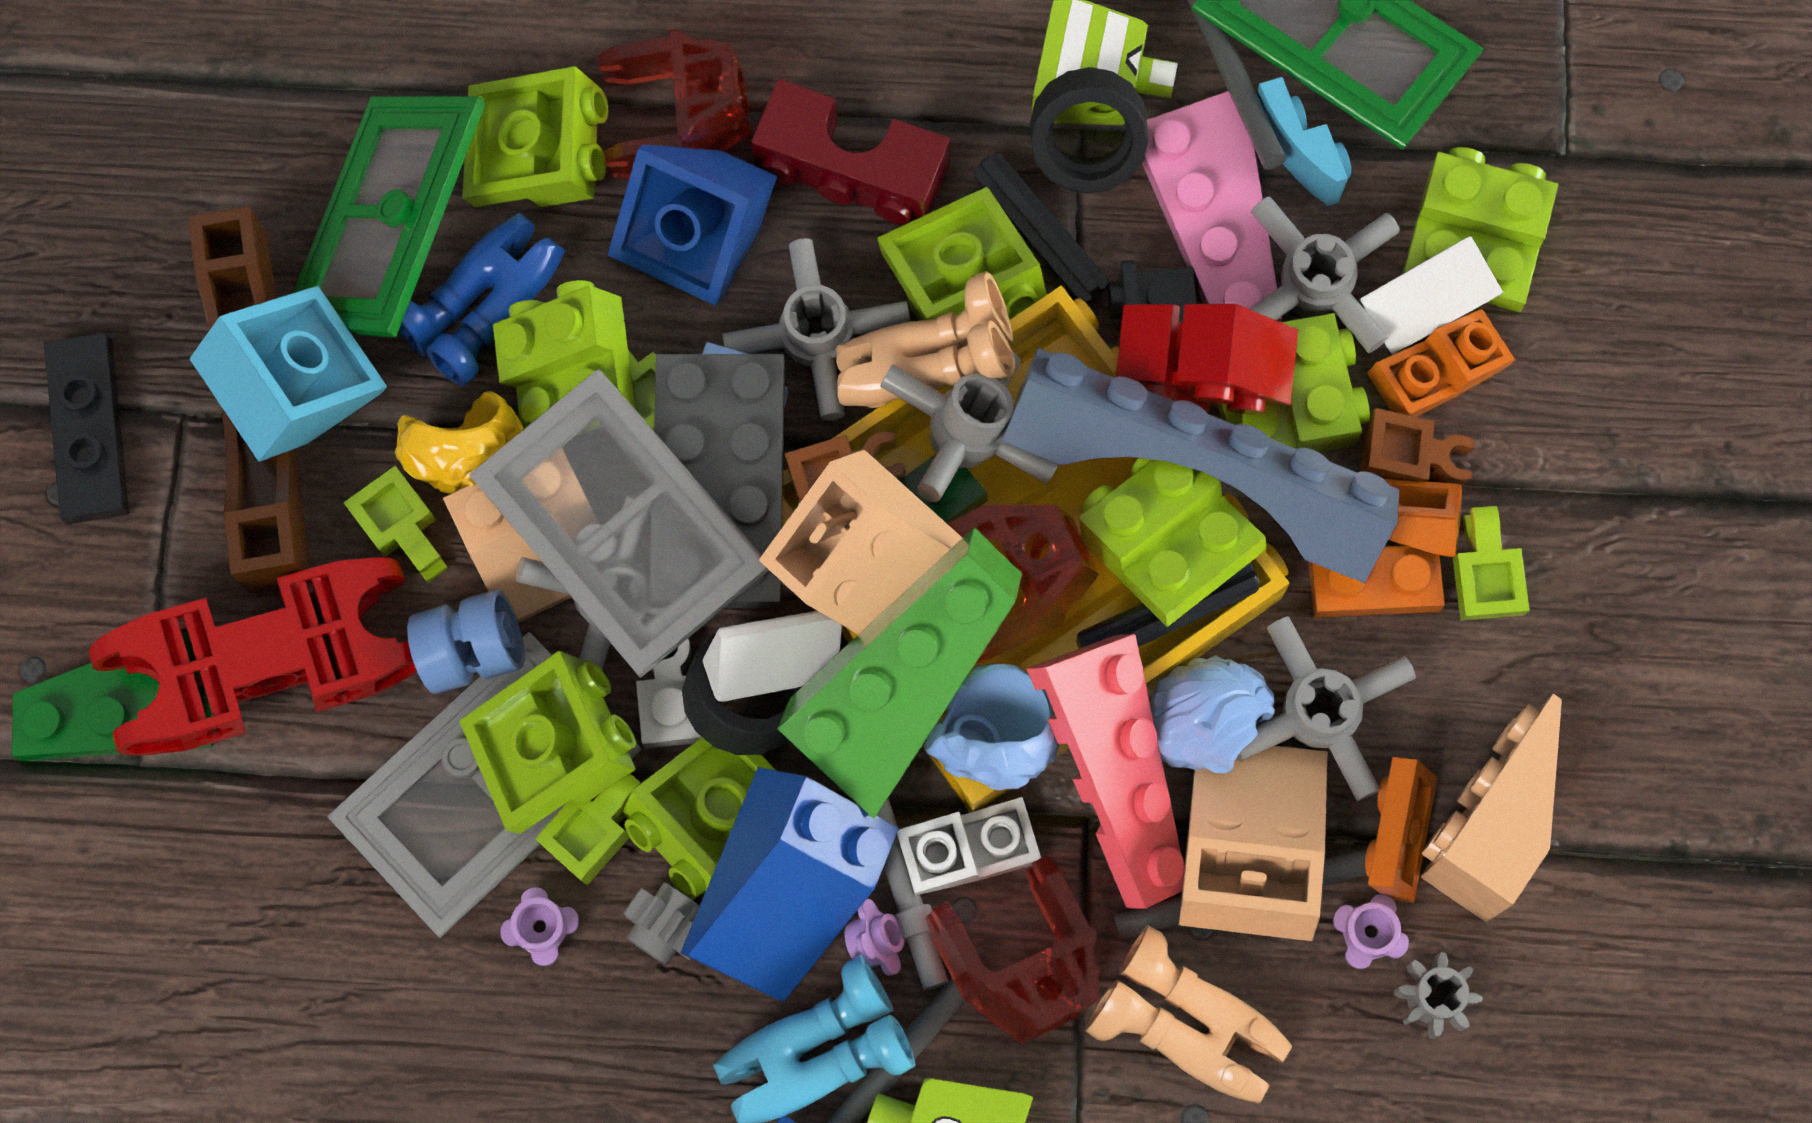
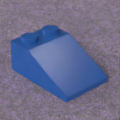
(786, 882)

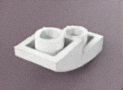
(968, 846)

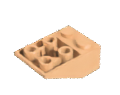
(857, 542)
(1507, 823)
(1258, 845)

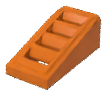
(1428, 516)

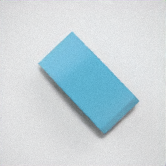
(1309, 153)

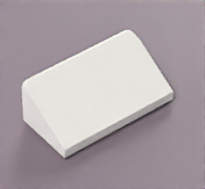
(1432, 295)
(770, 654)

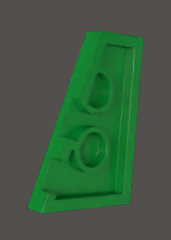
(81, 709)

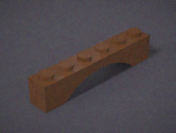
(262, 497)

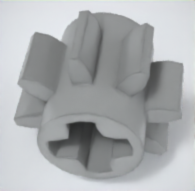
(661, 921)
(1454, 1002)

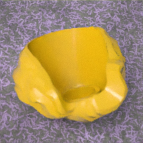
(450, 454)

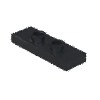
(86, 428)

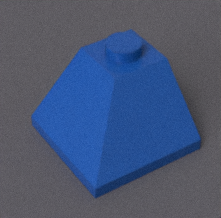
(690, 217)

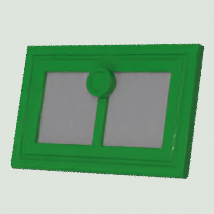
(1368, 57)
(389, 207)

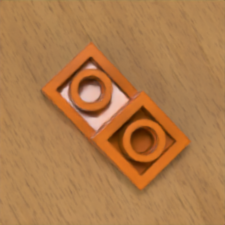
(1441, 366)

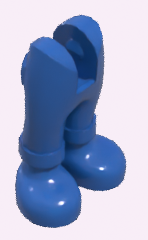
(484, 266)

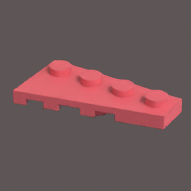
(1113, 739)

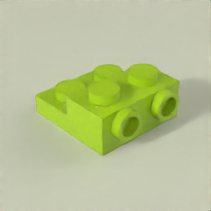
(536, 140)
(1496, 207)
(952, 244)
(559, 344)
(1323, 406)
(1168, 535)
(549, 741)
(690, 811)

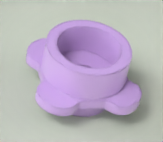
(537, 907)
(1382, 916)
(875, 938)

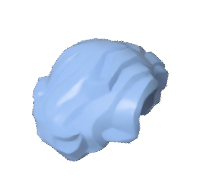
(1209, 713)
(995, 729)

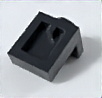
(1150, 287)

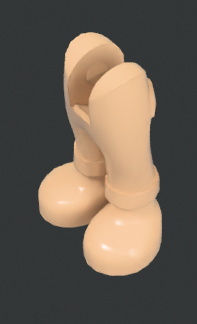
(931, 350)
(1192, 1051)

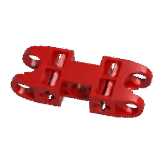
(256, 656)

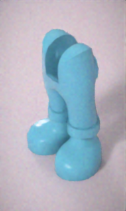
(782, 1044)

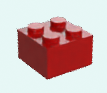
(1211, 357)

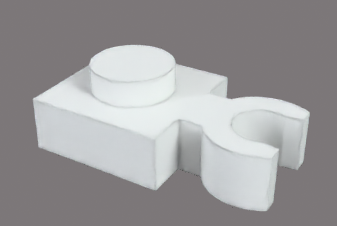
(661, 703)

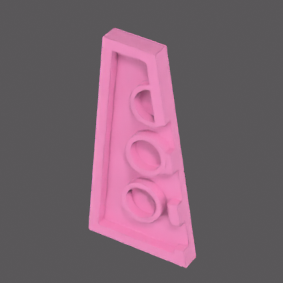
(1207, 188)

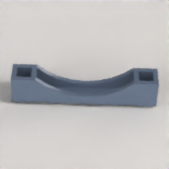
(1083, 414)

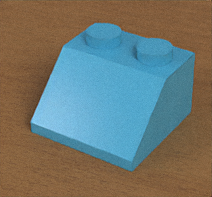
(285, 371)

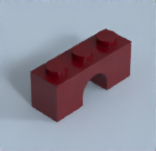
(893, 178)

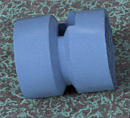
(456, 644)

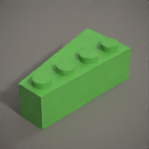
(896, 678)

